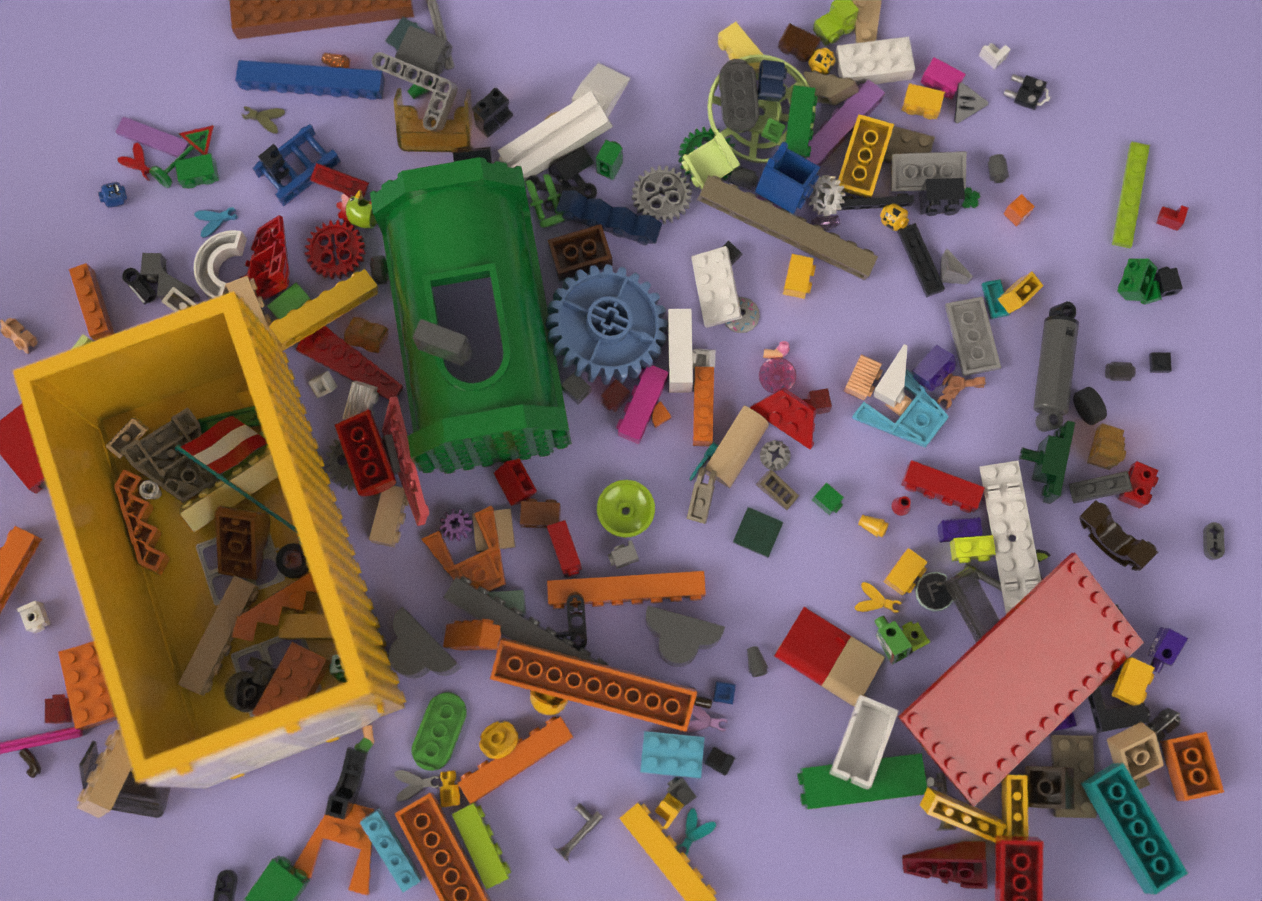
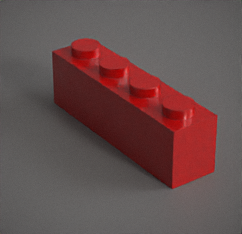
(942, 486)

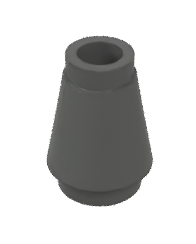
(756, 662)

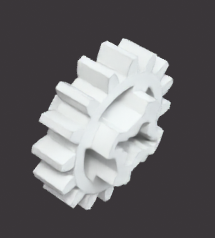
(827, 195)

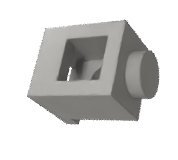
(623, 555)

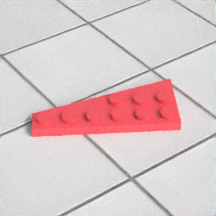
(408, 476)

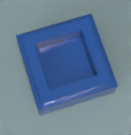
(724, 692)

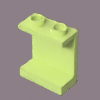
(711, 159)

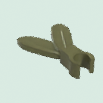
(264, 117)

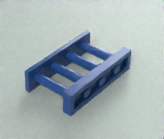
(299, 181)

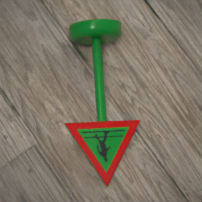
(198, 139)

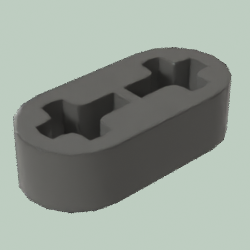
(1216, 541)

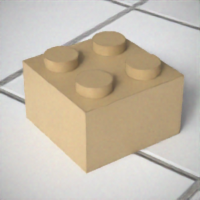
(1137, 749)

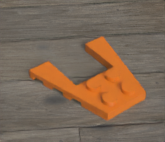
(484, 568)
(345, 832)

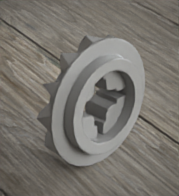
(778, 463)

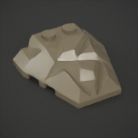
(160, 462)

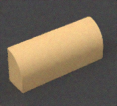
(737, 446)

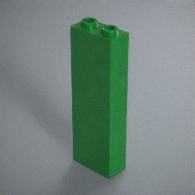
(894, 779)

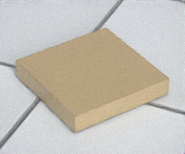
(504, 529)

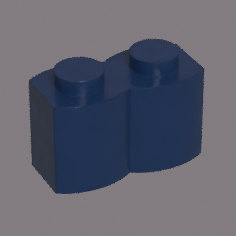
(771, 80)

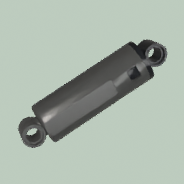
(1056, 366)

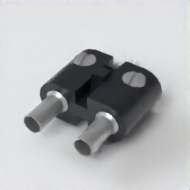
(1029, 93)

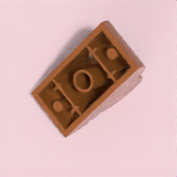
(240, 541)

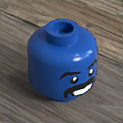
(112, 194)

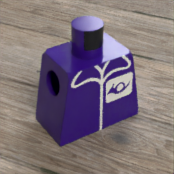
(1171, 643)

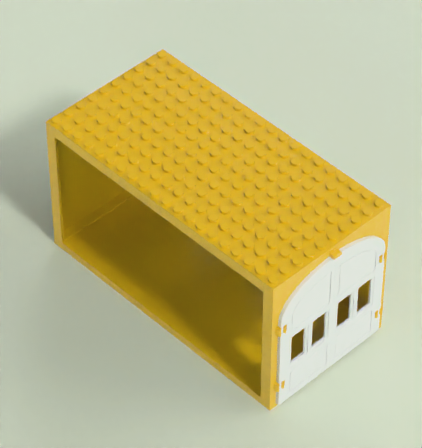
(153, 622)

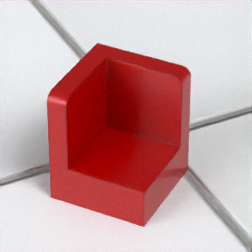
(1172, 218)

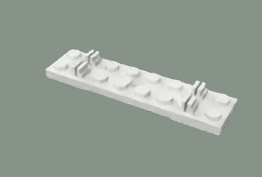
(1009, 516)

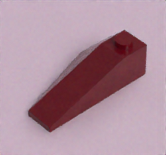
(957, 862)

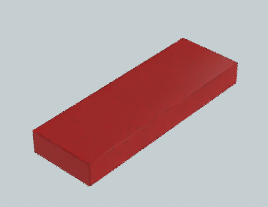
(338, 181)

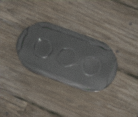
(738, 95)

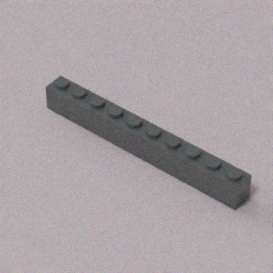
(512, 622)

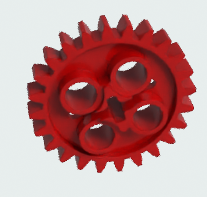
(318, 253)

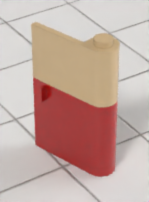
(829, 656)

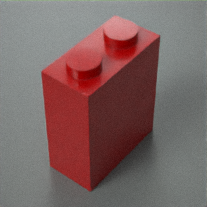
(564, 548)

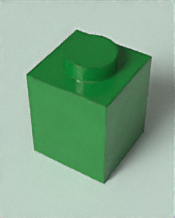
(828, 499)

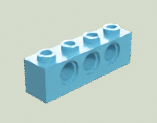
(391, 850)

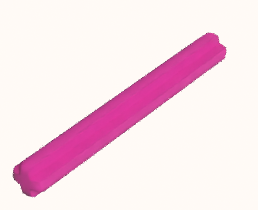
(40, 739)

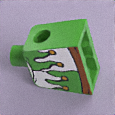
(895, 647)

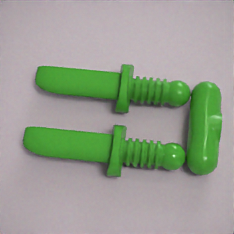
(551, 221)

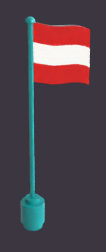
(224, 448)

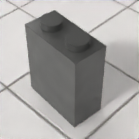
(424, 50)
(442, 342)

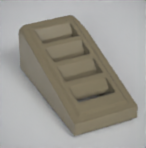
(773, 494)

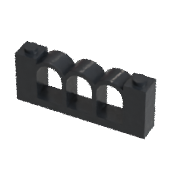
(1115, 718)

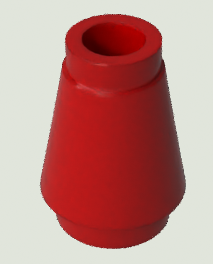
(900, 509)

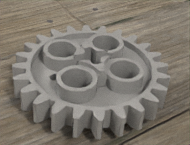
(655, 180)

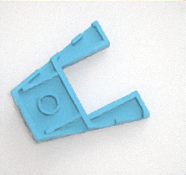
(916, 424)

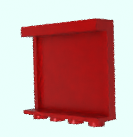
(19, 449)

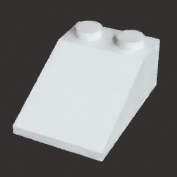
(605, 85)

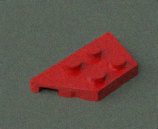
(789, 415)

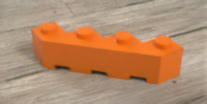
(136, 513)
(269, 609)

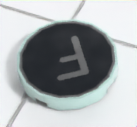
(932, 597)

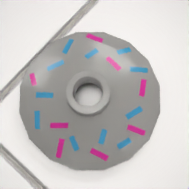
(748, 320)

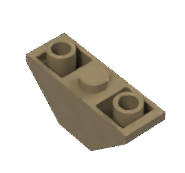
(830, 88)

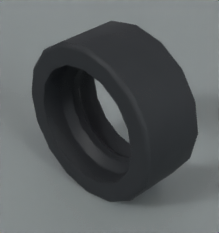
(1089, 405)

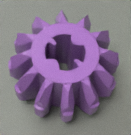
(462, 520)

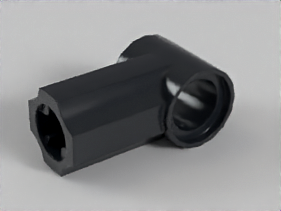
(139, 286)

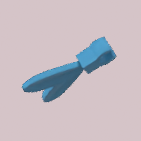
(215, 219)

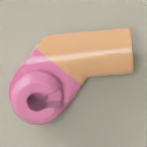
(780, 351)

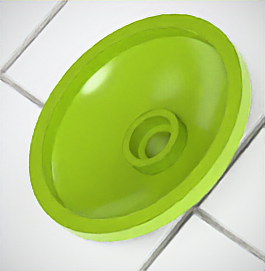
(624, 495)

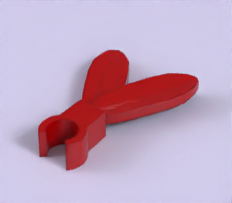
(138, 162)

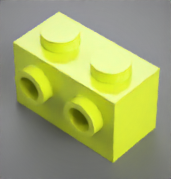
(972, 548)

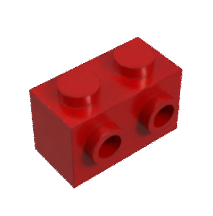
(1142, 480)
(515, 481)

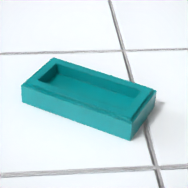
(992, 291)

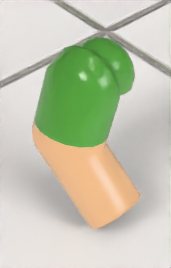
(368, 739)

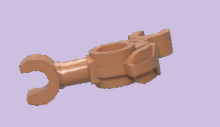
(955, 385)

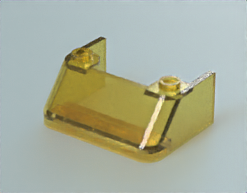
(416, 138)

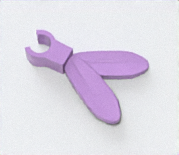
(703, 721)

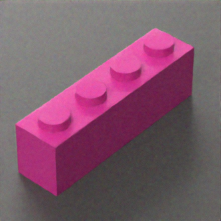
(642, 404)

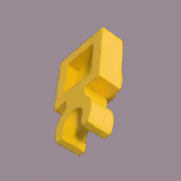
(449, 791)

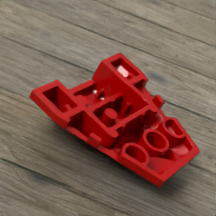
(270, 259)

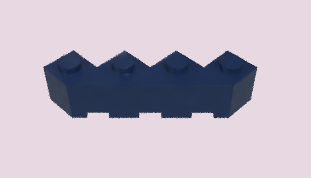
(615, 220)

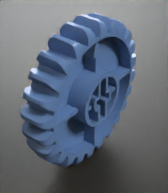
(603, 350)

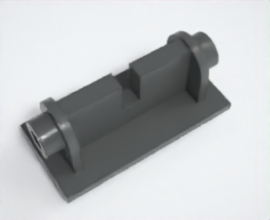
(1167, 719)

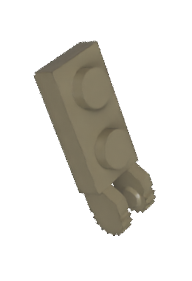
(701, 497)

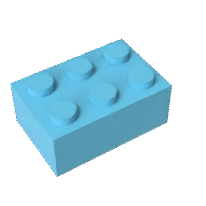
(672, 754)

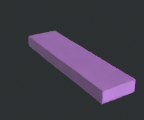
(151, 137)

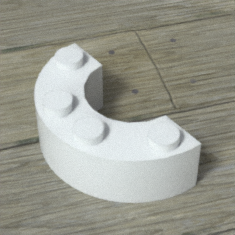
(210, 258)

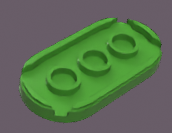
(439, 731)

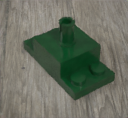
(1051, 461)

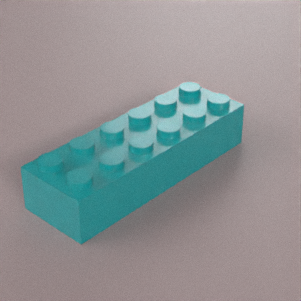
(1134, 828)

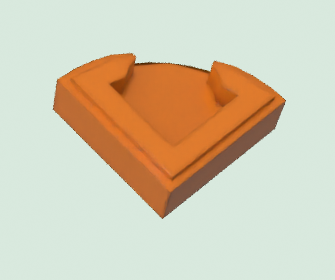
(660, 415)

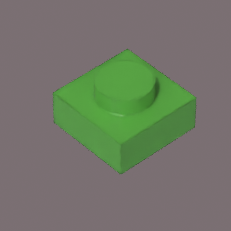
(773, 130)

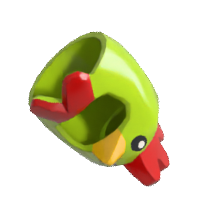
(356, 211)

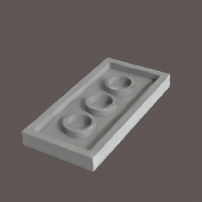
(912, 169)
(972, 336)

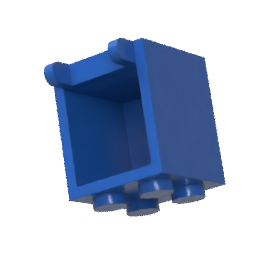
(788, 179)

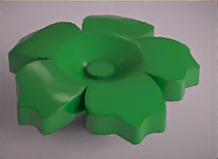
(971, 198)

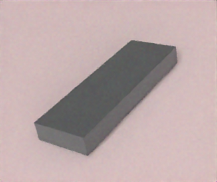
(1100, 487)

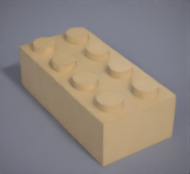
(107, 778)

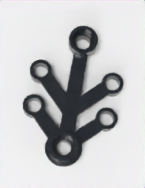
(565, 186)

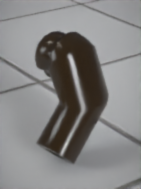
(702, 701)
(31, 761)

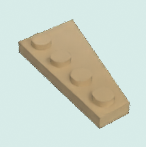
(867, 20)

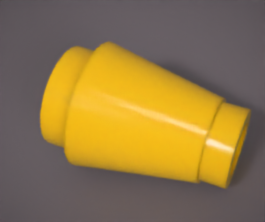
(873, 525)

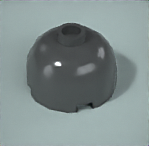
(242, 692)

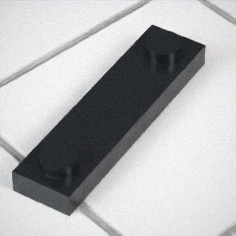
(901, 199)
(921, 260)

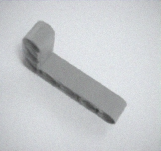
(422, 80)

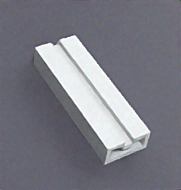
(556, 136)

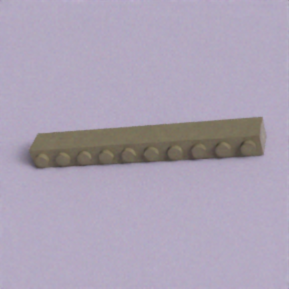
(787, 227)

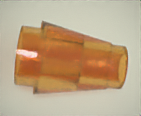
(336, 60)

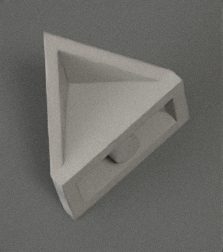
(952, 270)

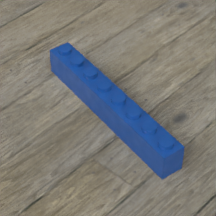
(310, 79)

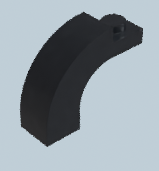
(347, 789)

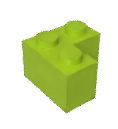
(837, 21)

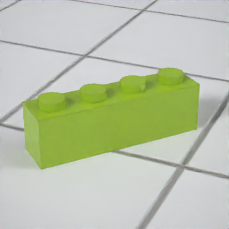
(481, 845)

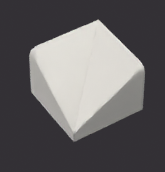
(705, 358)
(322, 384)

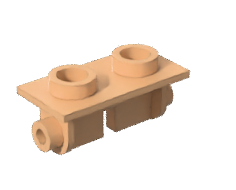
(12, 329)

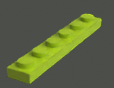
(1130, 195)

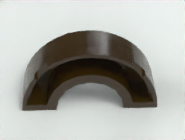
(1113, 541)

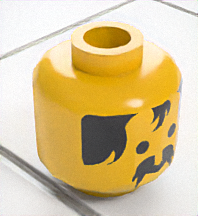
(822, 61)
(894, 217)

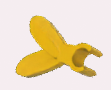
(877, 601)

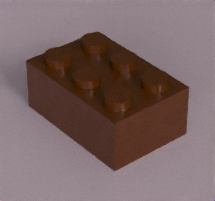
(580, 251)

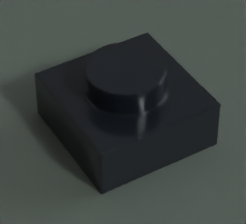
(734, 253)
(1160, 362)

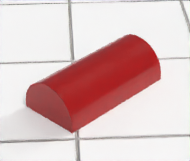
(365, 454)

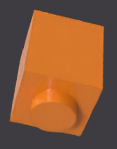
(1019, 210)

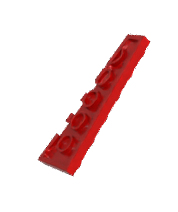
(343, 359)

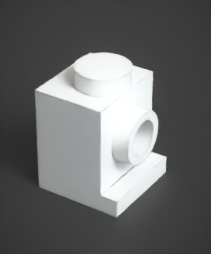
(41, 619)

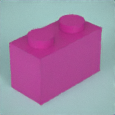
(942, 77)

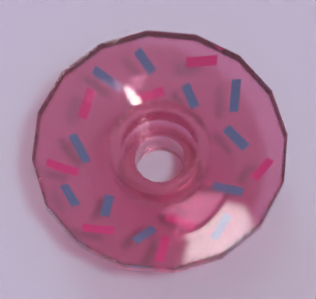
(779, 367)

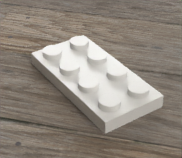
(716, 287)

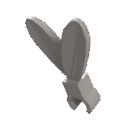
(415, 786)

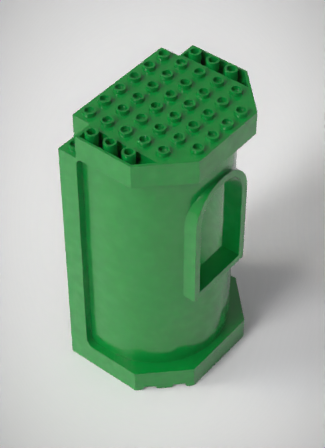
(455, 228)

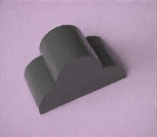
(681, 635)
(416, 650)

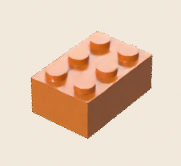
(1192, 766)

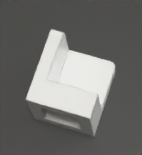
(993, 55)

